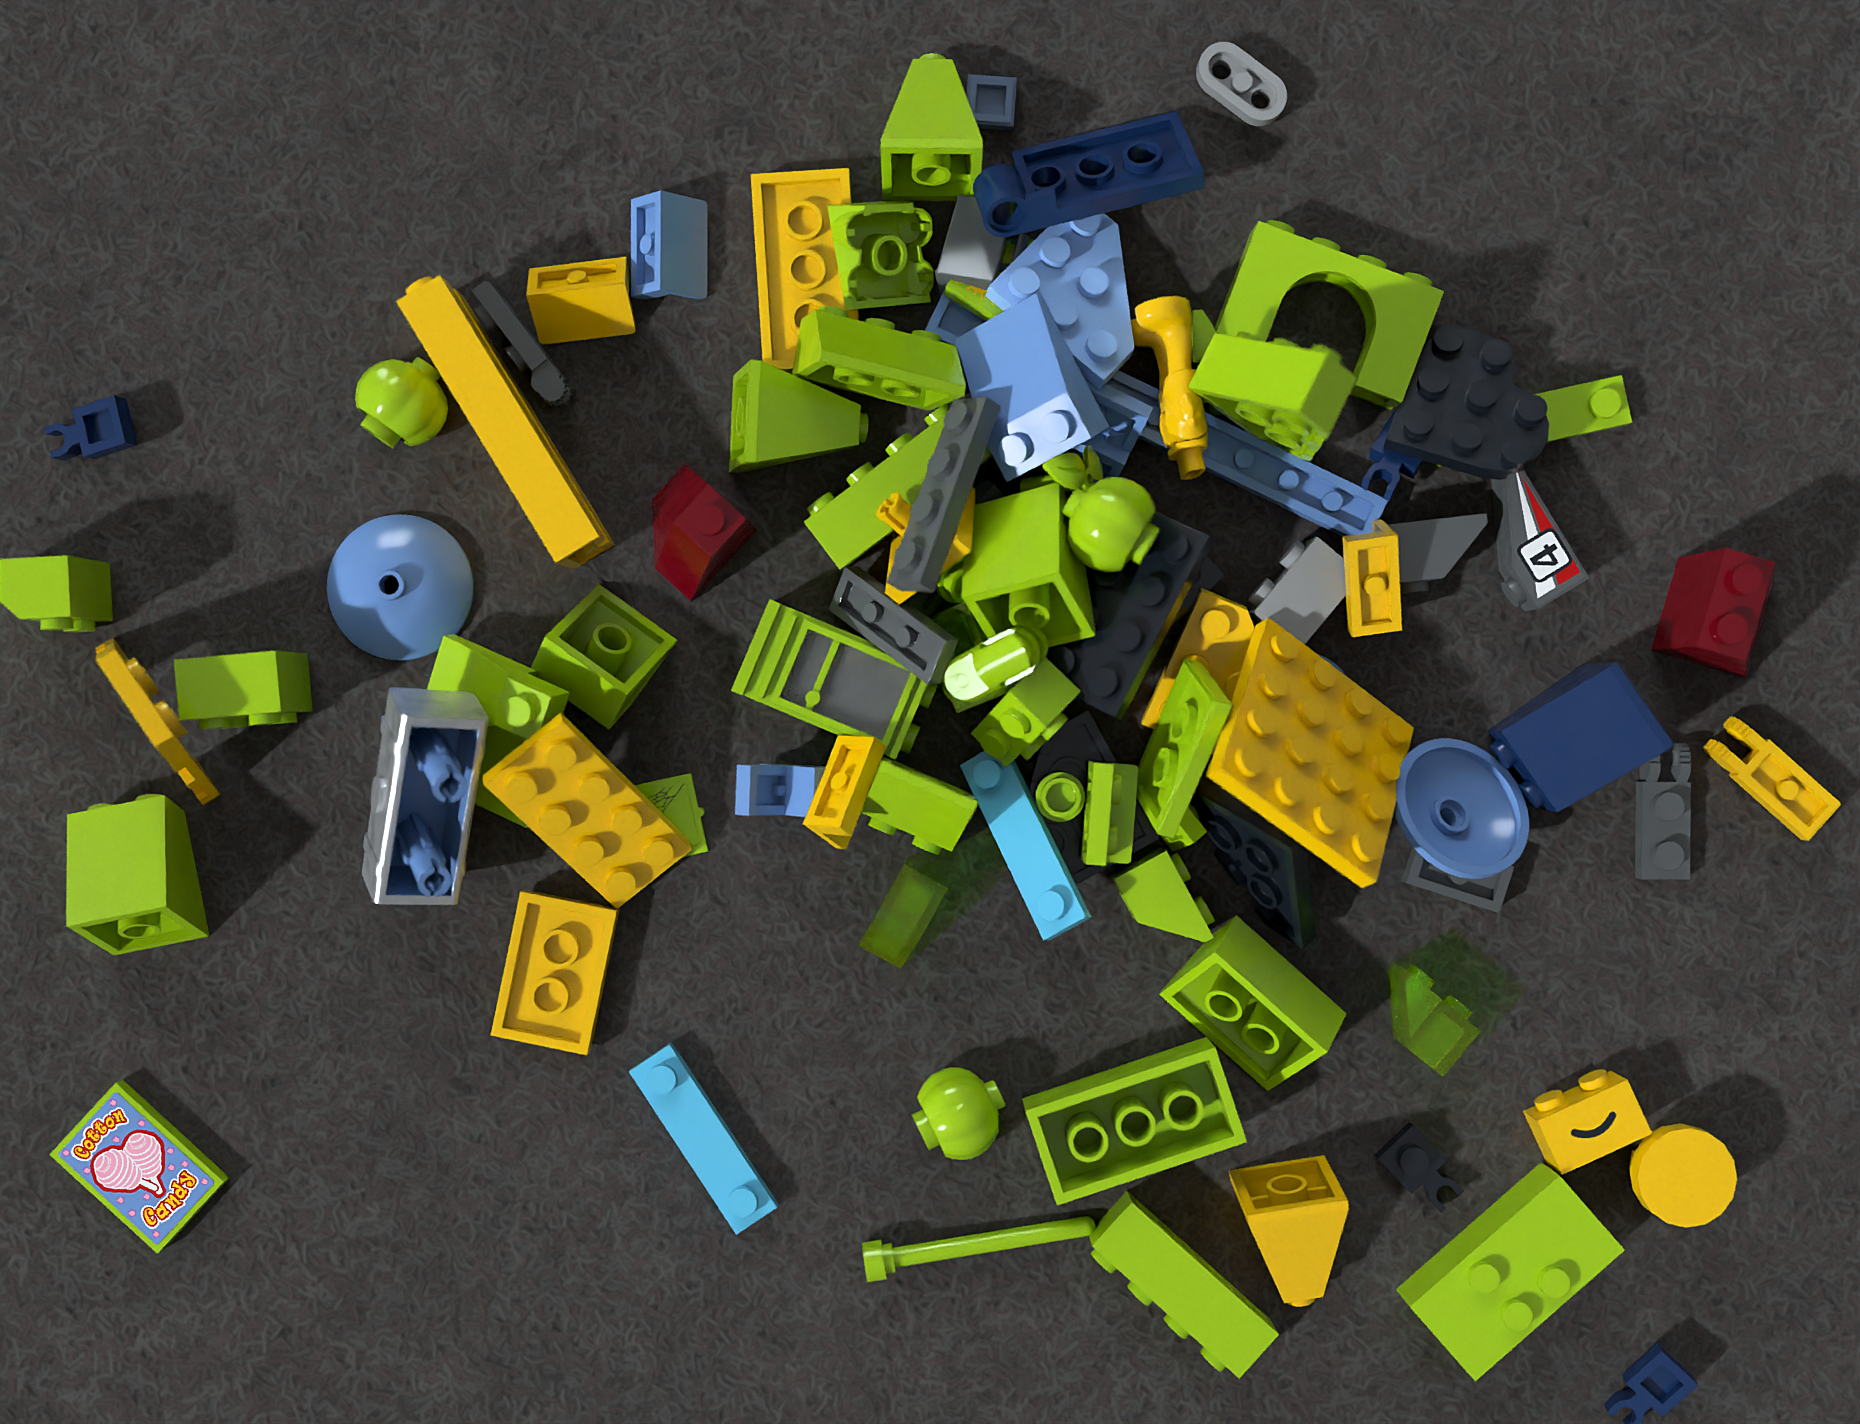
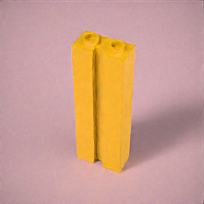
(504, 422)

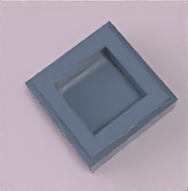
(992, 101)

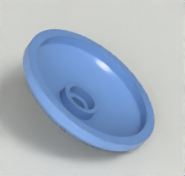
(431, 595)
(1461, 809)

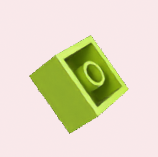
(231, 688)

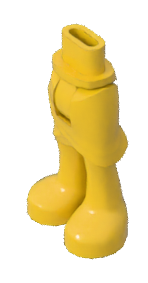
(1166, 328)

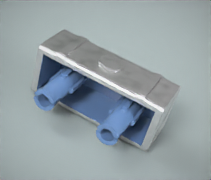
(423, 796)

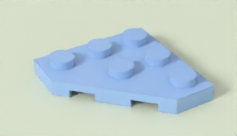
(1084, 287)

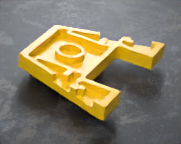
(157, 719)

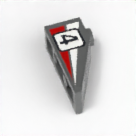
(1531, 546)

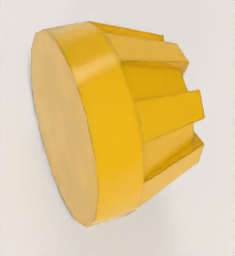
(1683, 1175)

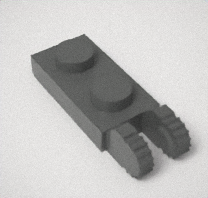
(524, 348)
(1664, 818)

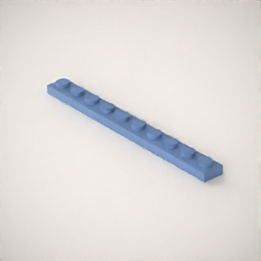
(1231, 452)

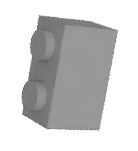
(1303, 591)

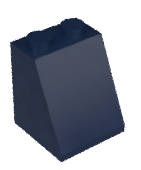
(1578, 736)

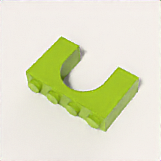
(1394, 305)

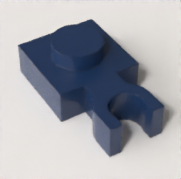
(97, 432)
(1389, 464)
(1654, 1382)

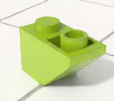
(1159, 898)

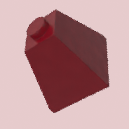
(694, 532)

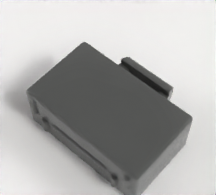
(970, 251)

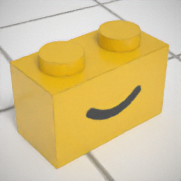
(1586, 1120)

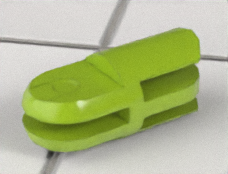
(995, 663)

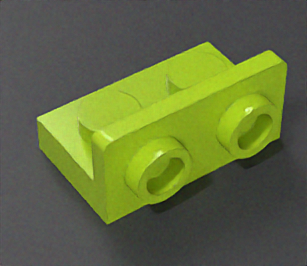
(1109, 813)

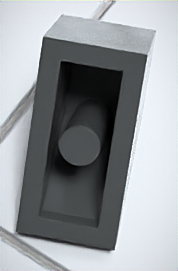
(1433, 547)

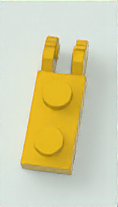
(1775, 780)

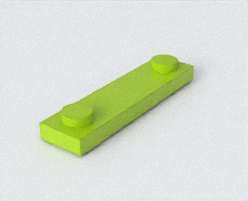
(1586, 408)

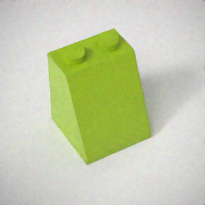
(1026, 569)
(133, 876)

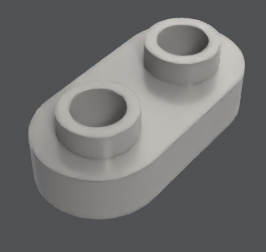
(1245, 80)

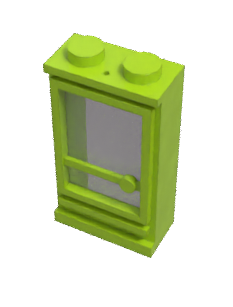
(831, 679)

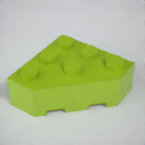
(1275, 389)

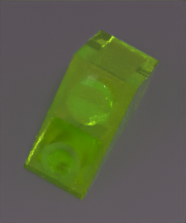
(1424, 1022)

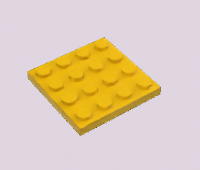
(1312, 753)

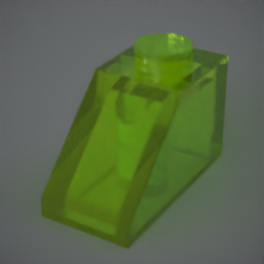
(903, 914)

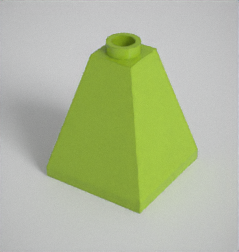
(931, 136)
(787, 419)

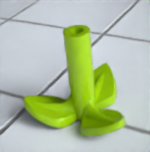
(1068, 471)

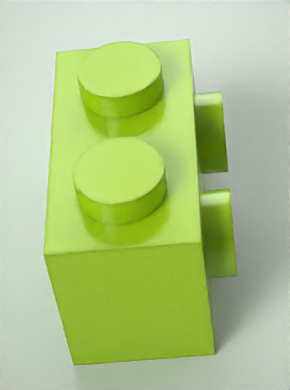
(1027, 715)

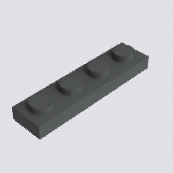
(943, 494)

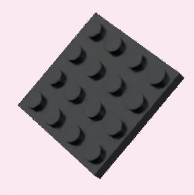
(1131, 616)

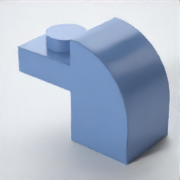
(776, 789)

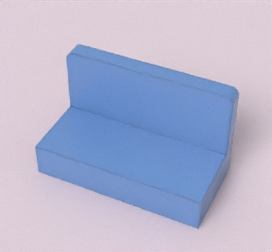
(668, 246)

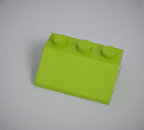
(877, 360)
(1254, 1004)

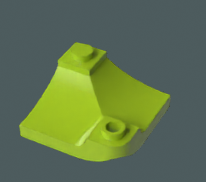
(510, 696)

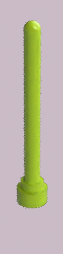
(883, 1259)

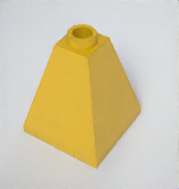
(1296, 1221)

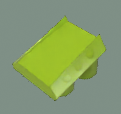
(882, 253)

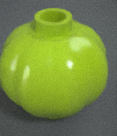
(402, 401)
(1111, 524)
(958, 1113)

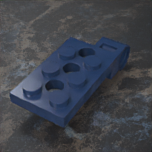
(1016, 204)

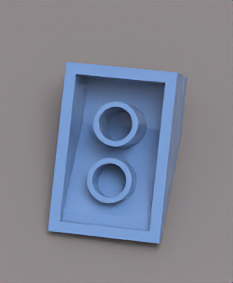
(1035, 380)

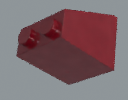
(1715, 609)

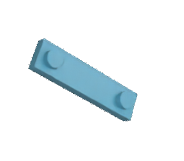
(1026, 845)
(703, 1138)

